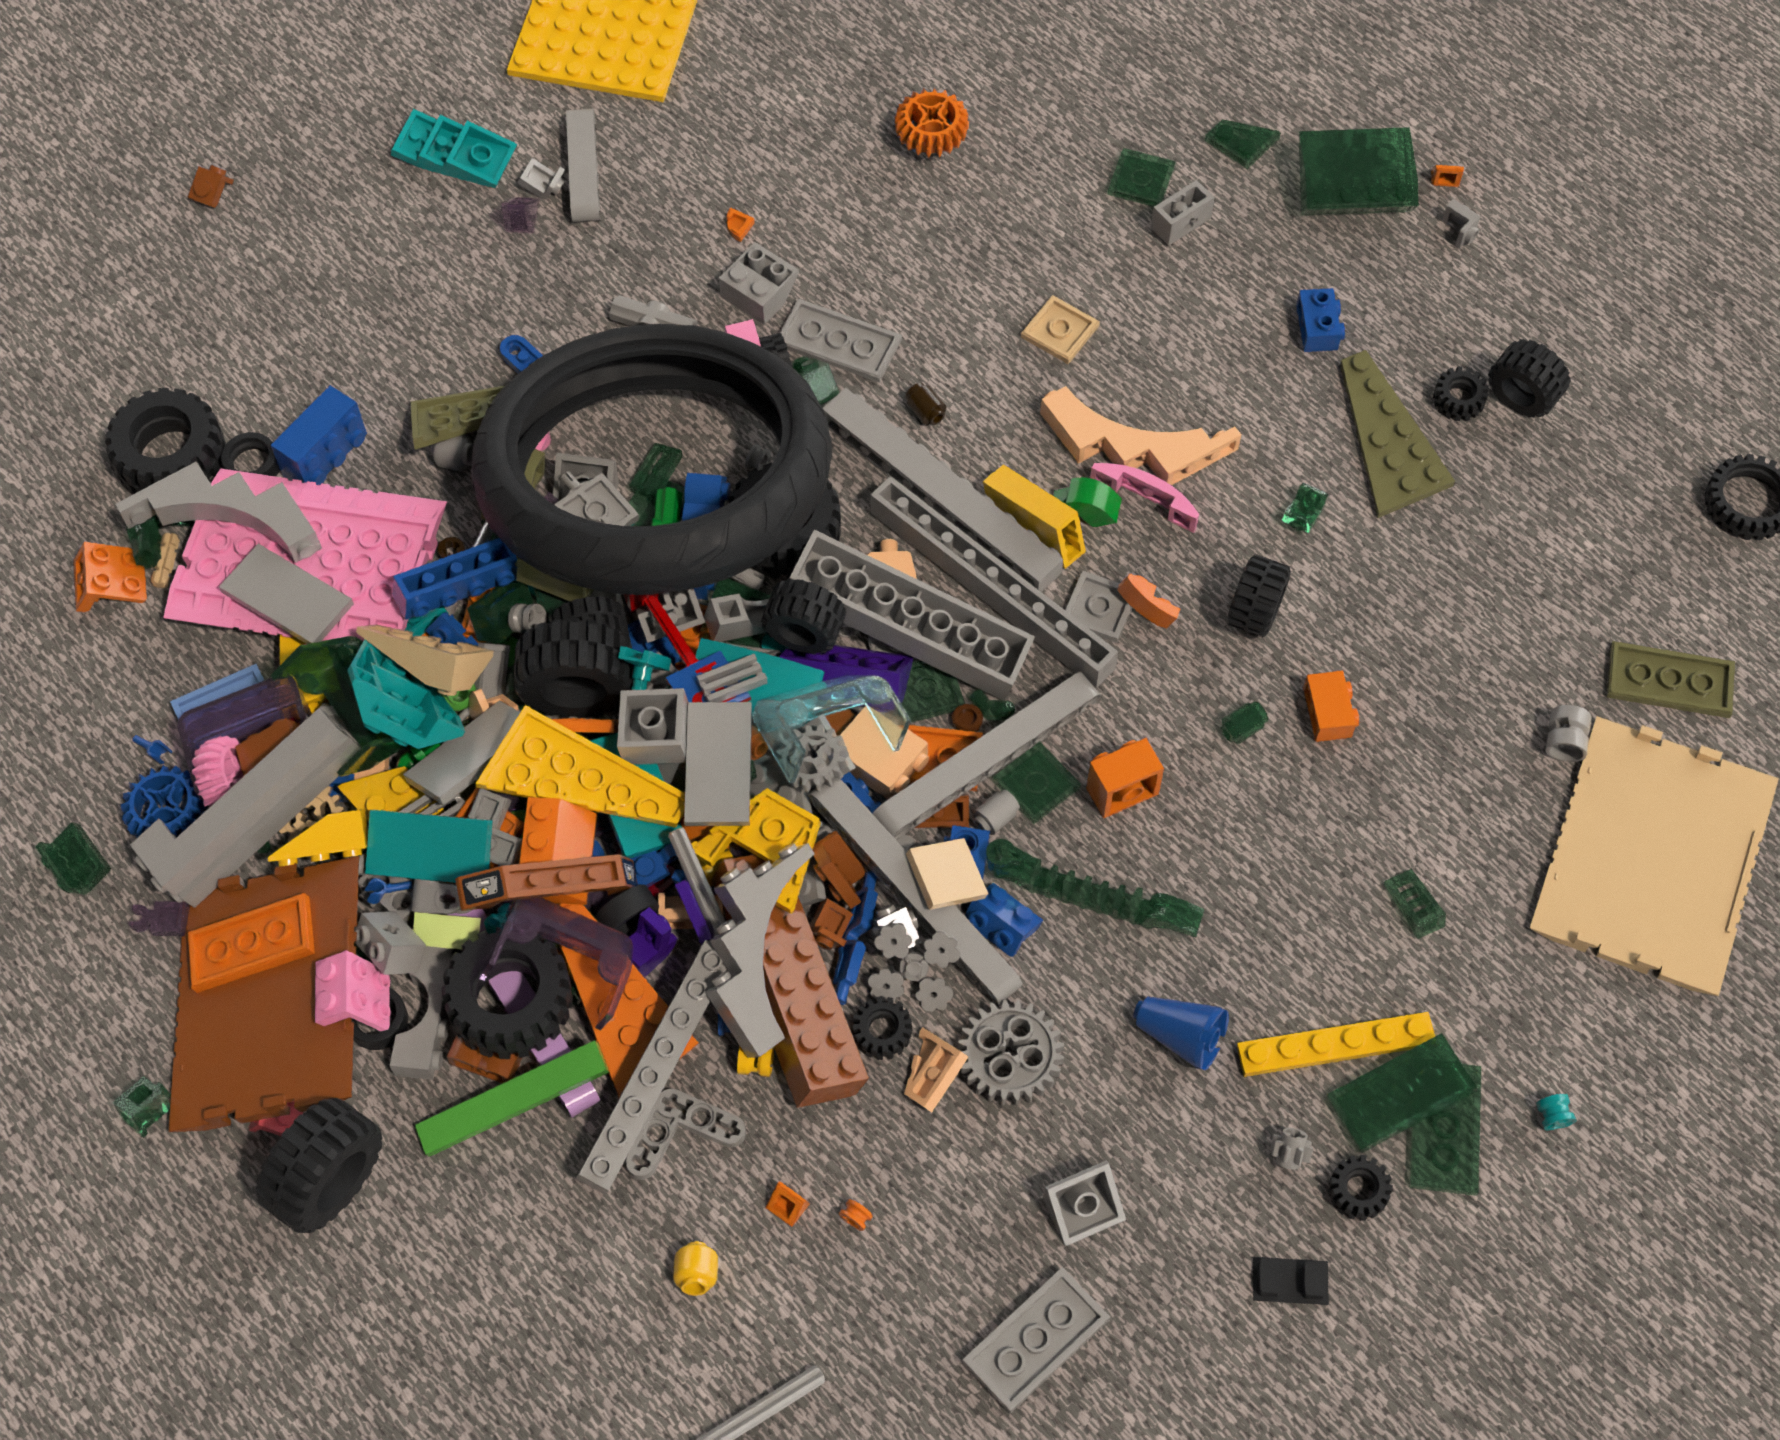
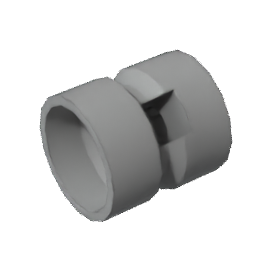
(1568, 733)

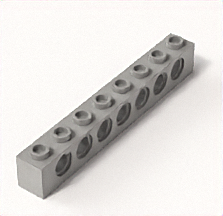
(652, 1071)

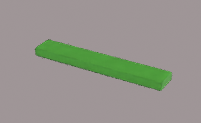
(512, 1098)

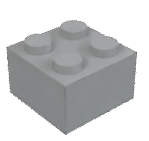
(653, 726)

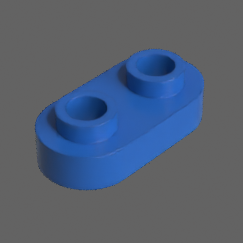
(524, 358)

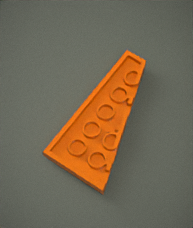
(635, 1017)

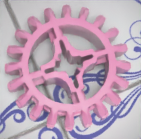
(216, 768)

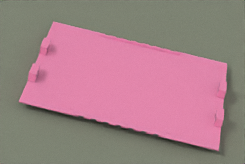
(362, 543)

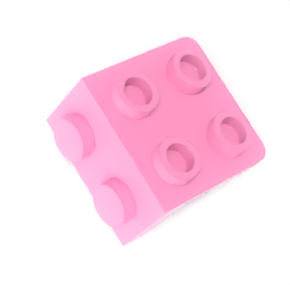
(353, 989)

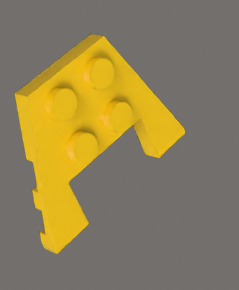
(772, 827)

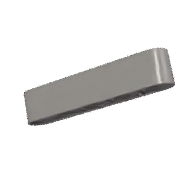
(582, 165)

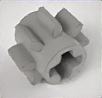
(1291, 1148)

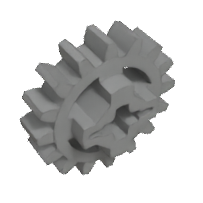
(822, 759)

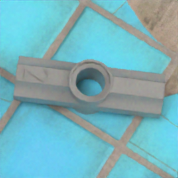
(638, 313)

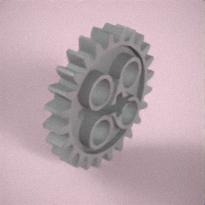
(1022, 1077)

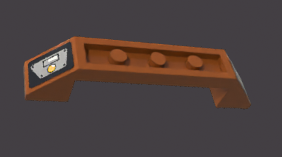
(545, 879)

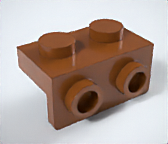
(839, 866)

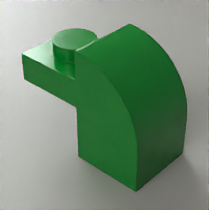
(1092, 500)

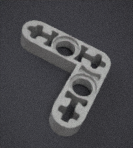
(671, 1121)

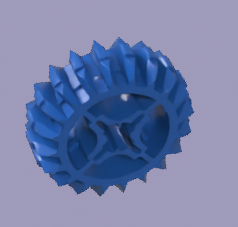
(161, 789)

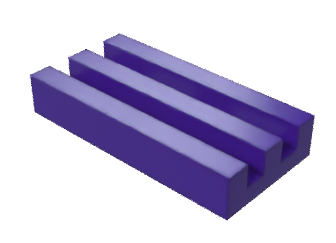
(694, 911)

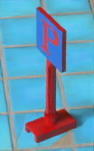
(686, 677)

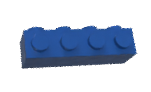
(454, 578)

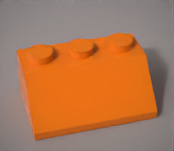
(557, 832)

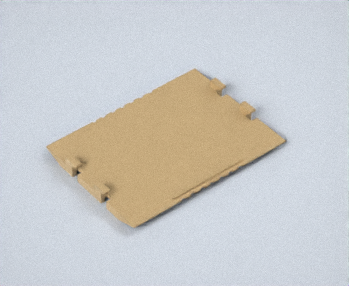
(1655, 856)

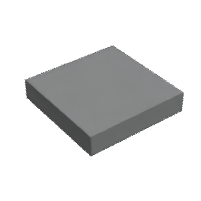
(1099, 606)

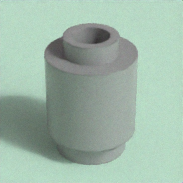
(996, 812)

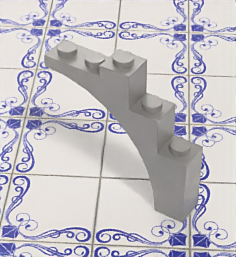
(742, 993)

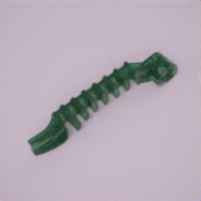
(1027, 871)

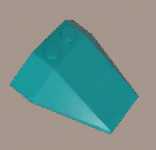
(399, 702)

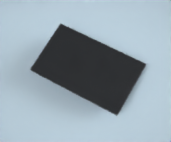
(1290, 1281)

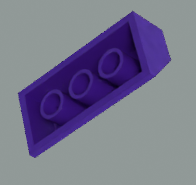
(858, 661)

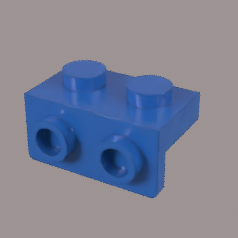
(1003, 919)

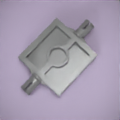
(597, 501)

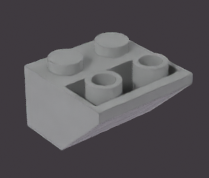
(758, 283)

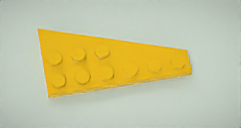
(554, 762)

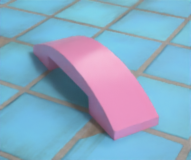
(1150, 487)

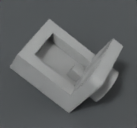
(541, 179)
(1462, 220)

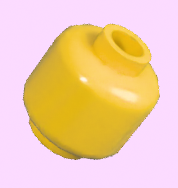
(695, 1268)

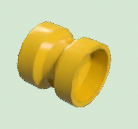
(747, 1065)

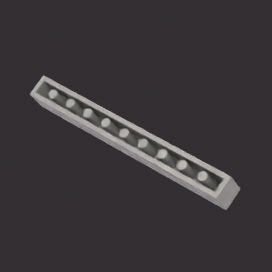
(941, 488)
(993, 581)

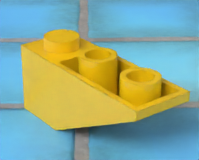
(334, 833)

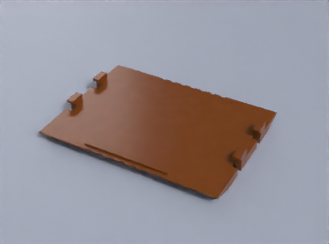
(257, 1037)

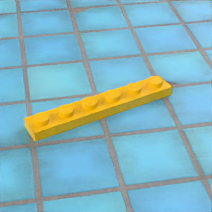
(1334, 1044)

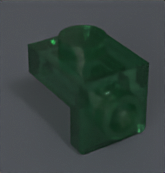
(1305, 508)

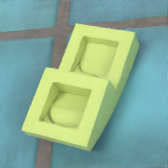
(445, 929)

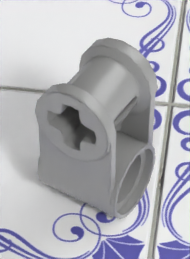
(436, 897)

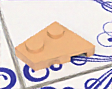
(933, 1070)

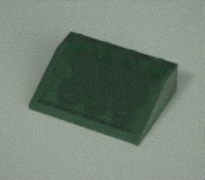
(1357, 171)

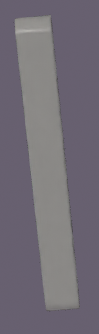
(986, 755)
(890, 864)

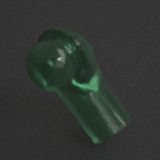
(992, 708)

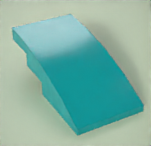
(454, 149)
(780, 673)

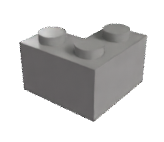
(681, 608)

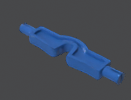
(852, 953)

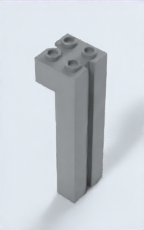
(247, 812)

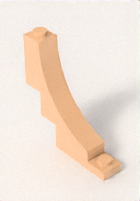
(1168, 454)

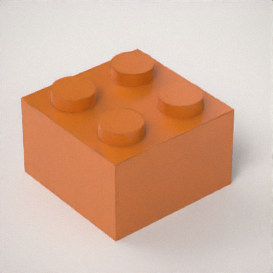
(1124, 777)

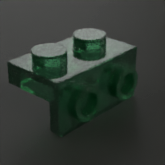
(74, 860)

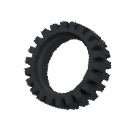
(1726, 514)

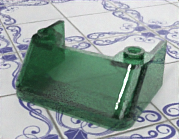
(323, 669)

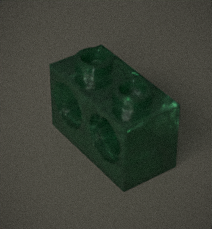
(491, 612)

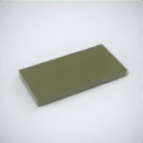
(1671, 679)

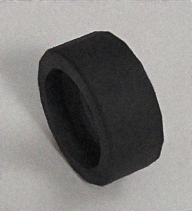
(247, 442)
(624, 909)
(385, 1038)

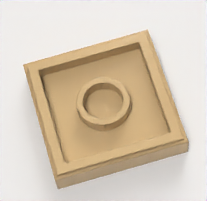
(1060, 329)
(946, 873)

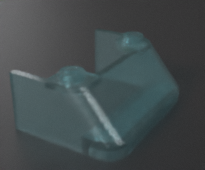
(782, 713)

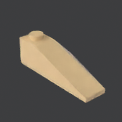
(432, 662)

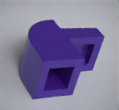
(651, 941)

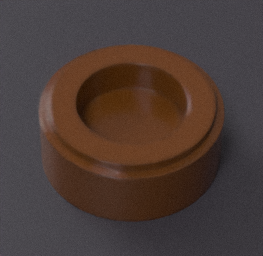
(967, 718)

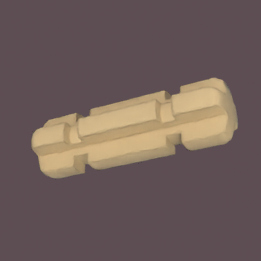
(165, 565)

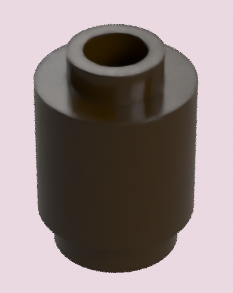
(925, 404)

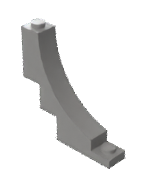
(190, 496)

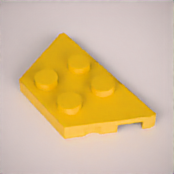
(383, 792)

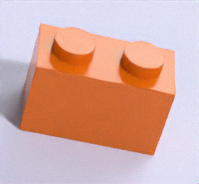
(1330, 706)

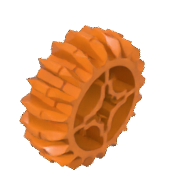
(932, 130)

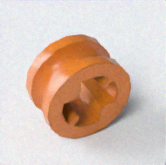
(855, 1214)

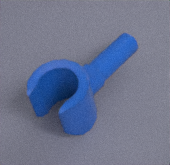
(154, 748)
(381, 888)

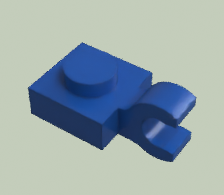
(653, 865)

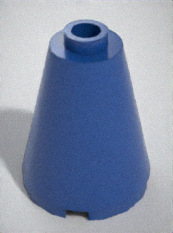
(1184, 1027)

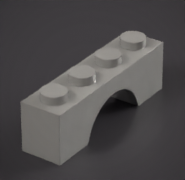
(734, 617)
(417, 1050)

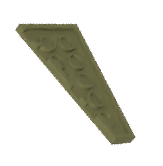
(449, 415)
(1393, 448)

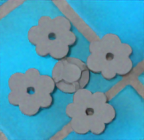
(914, 966)

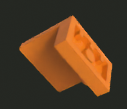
(107, 574)

